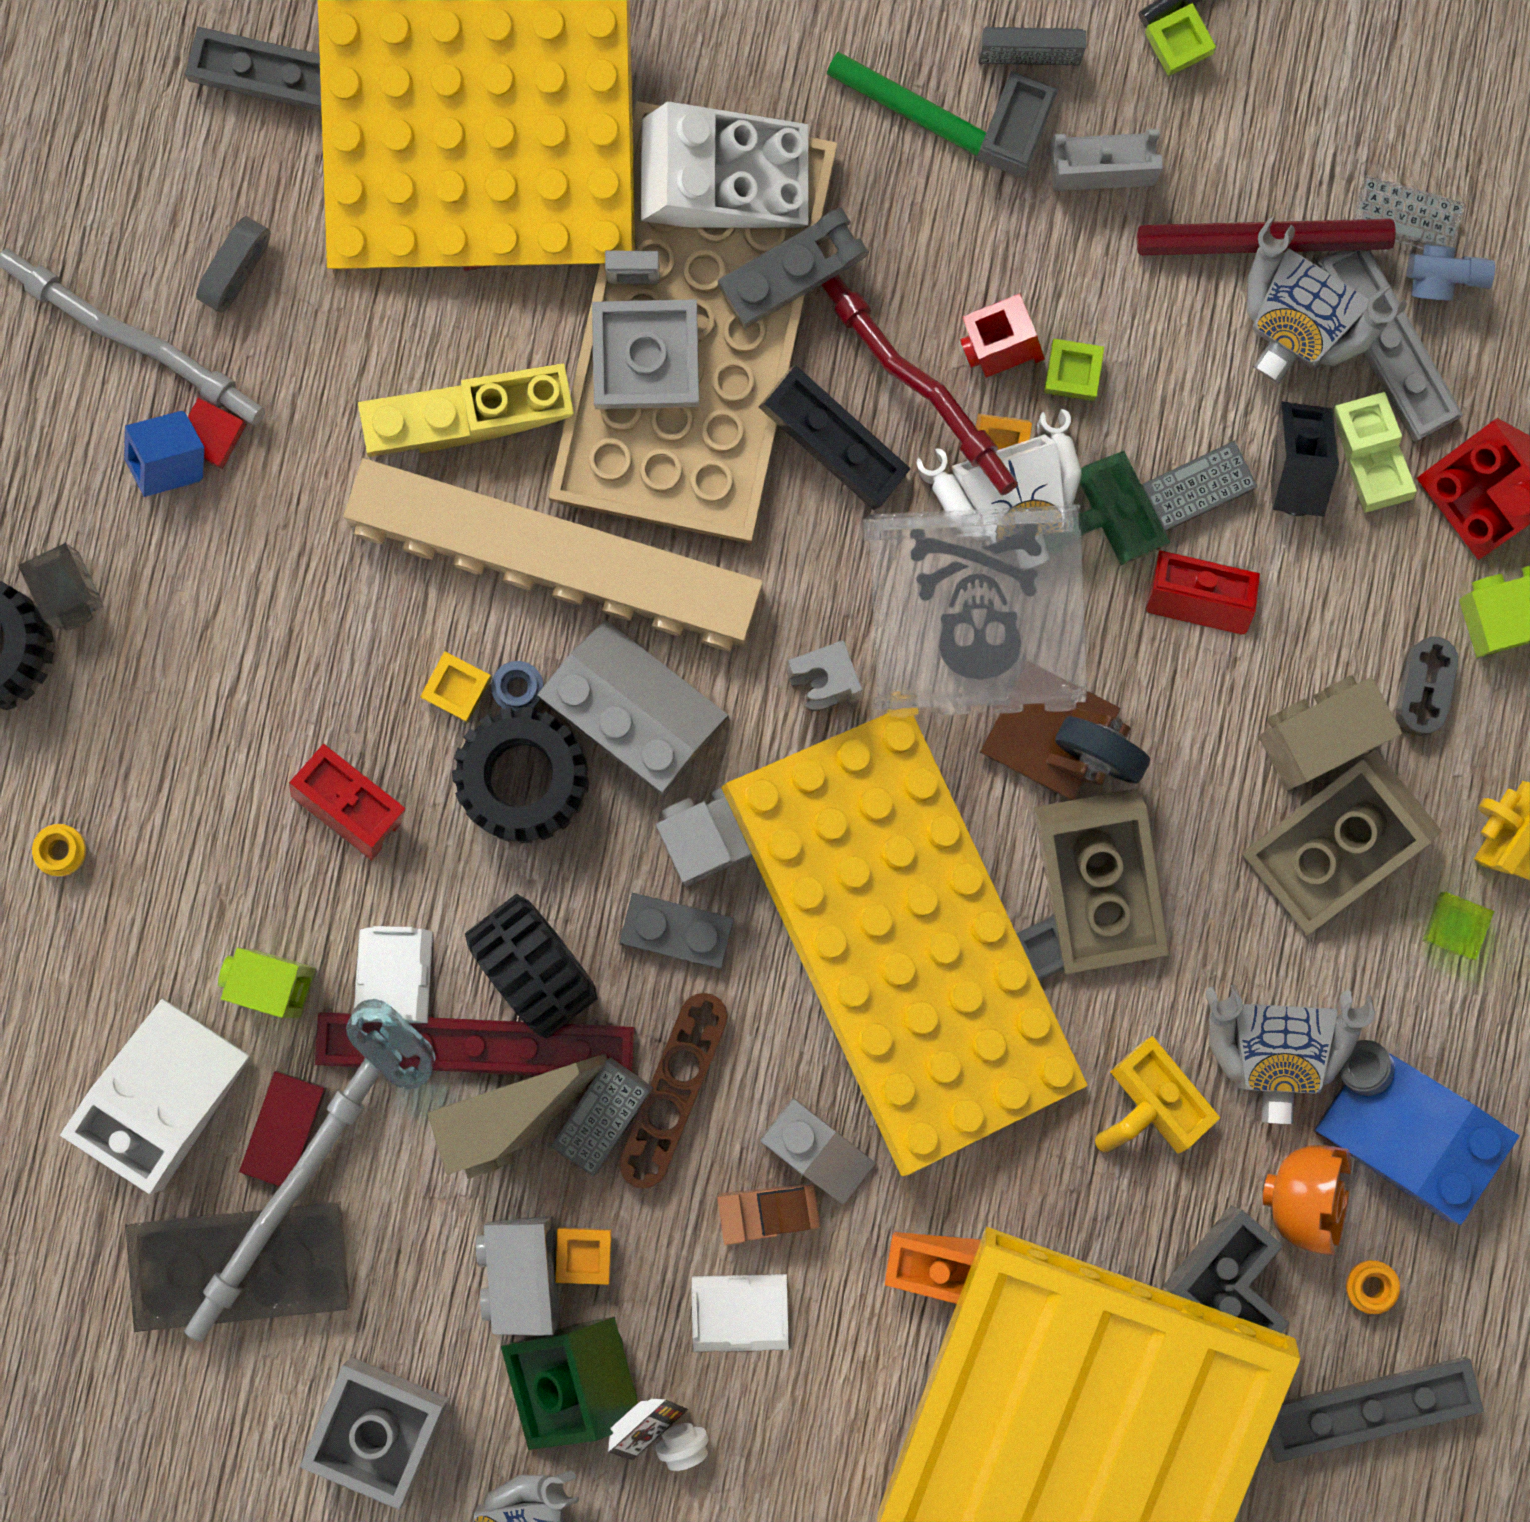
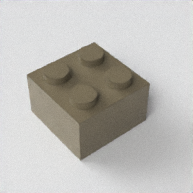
(1335, 730)

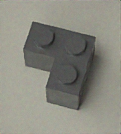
(1224, 1267)

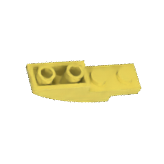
(466, 413)

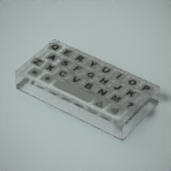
(1417, 214)

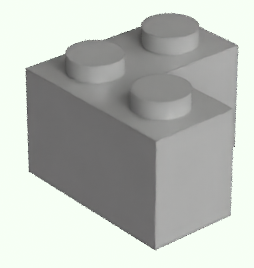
(702, 838)

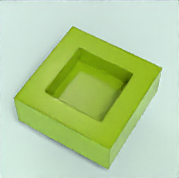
(1180, 39)
(1074, 369)

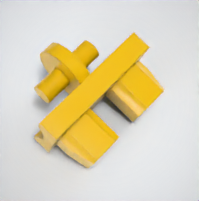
(1507, 833)

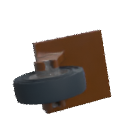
(1066, 746)

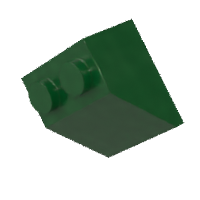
(570, 1383)

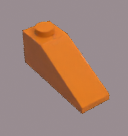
(930, 1264)

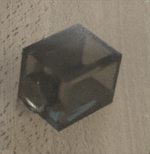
(61, 587)

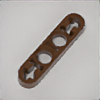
(669, 1088)

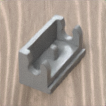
(1105, 161)
(831, 676)

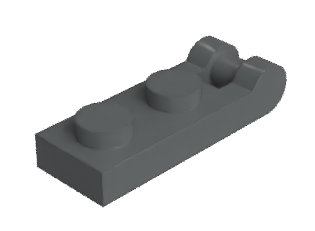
(791, 269)

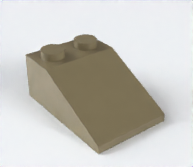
(1342, 842)
(1102, 880)
(490, 1126)

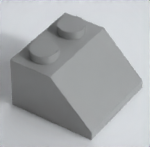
(520, 1276)

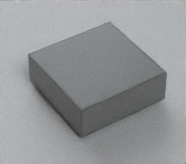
(632, 267)

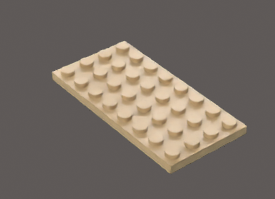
(689, 464)

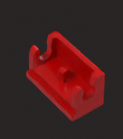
(346, 801)

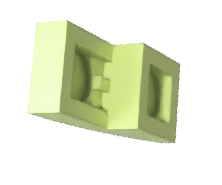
(1373, 452)

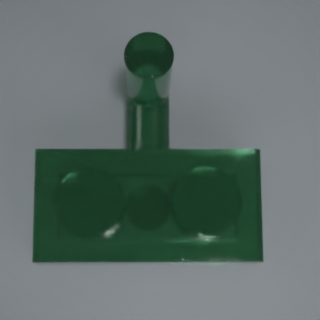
(1120, 508)

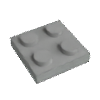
(645, 354)

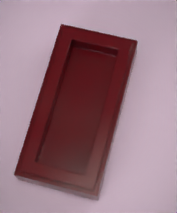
(282, 1128)

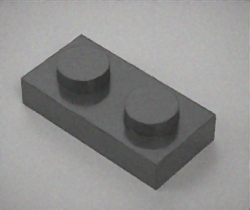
(676, 930)

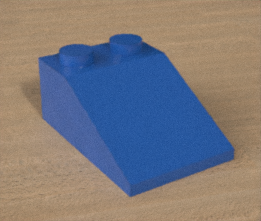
(1421, 1140)

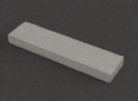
(1398, 352)

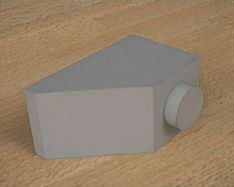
(817, 1151)

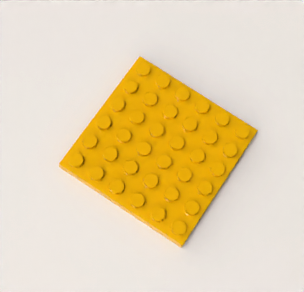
(476, 132)

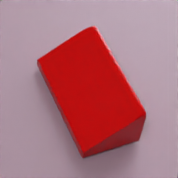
(1203, 592)

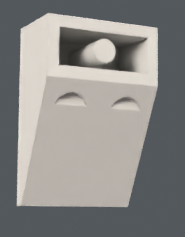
(723, 169)
(156, 1097)

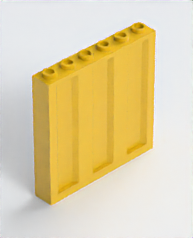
(1086, 1400)

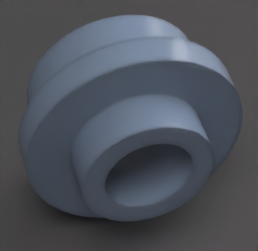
(510, 672)

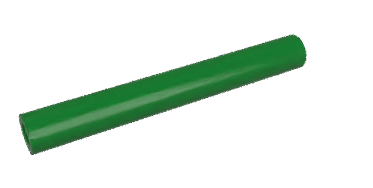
(906, 103)

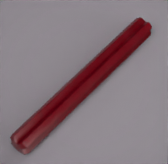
(1243, 236)

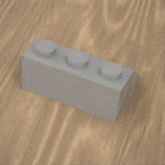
(632, 707)

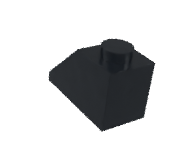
(1304, 459)

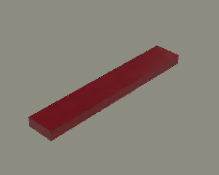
(484, 1045)

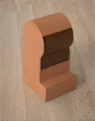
(767, 1212)

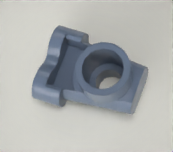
(1439, 271)

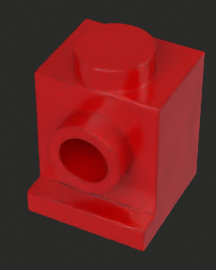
(1001, 337)

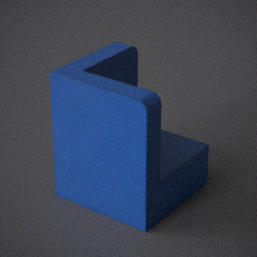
(163, 453)

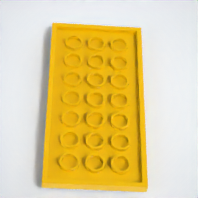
(904, 939)

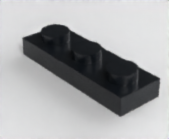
(834, 437)

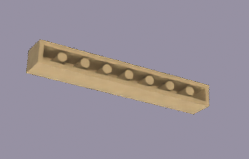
(552, 553)

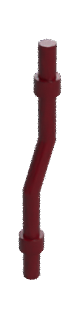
(976, 444)

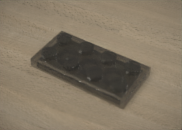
(294, 1274)

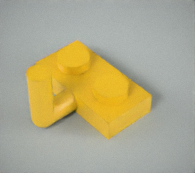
(1162, 1098)

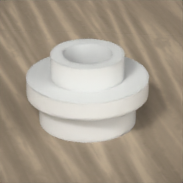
(683, 1446)

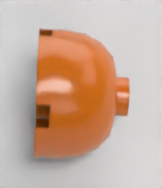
(1310, 1198)

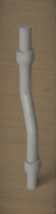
(214, 385)
(225, 1286)

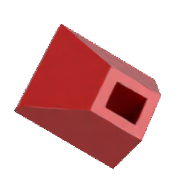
(1484, 486)

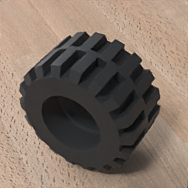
(23, 647)
(484, 748)
(531, 966)

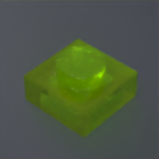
(1458, 926)

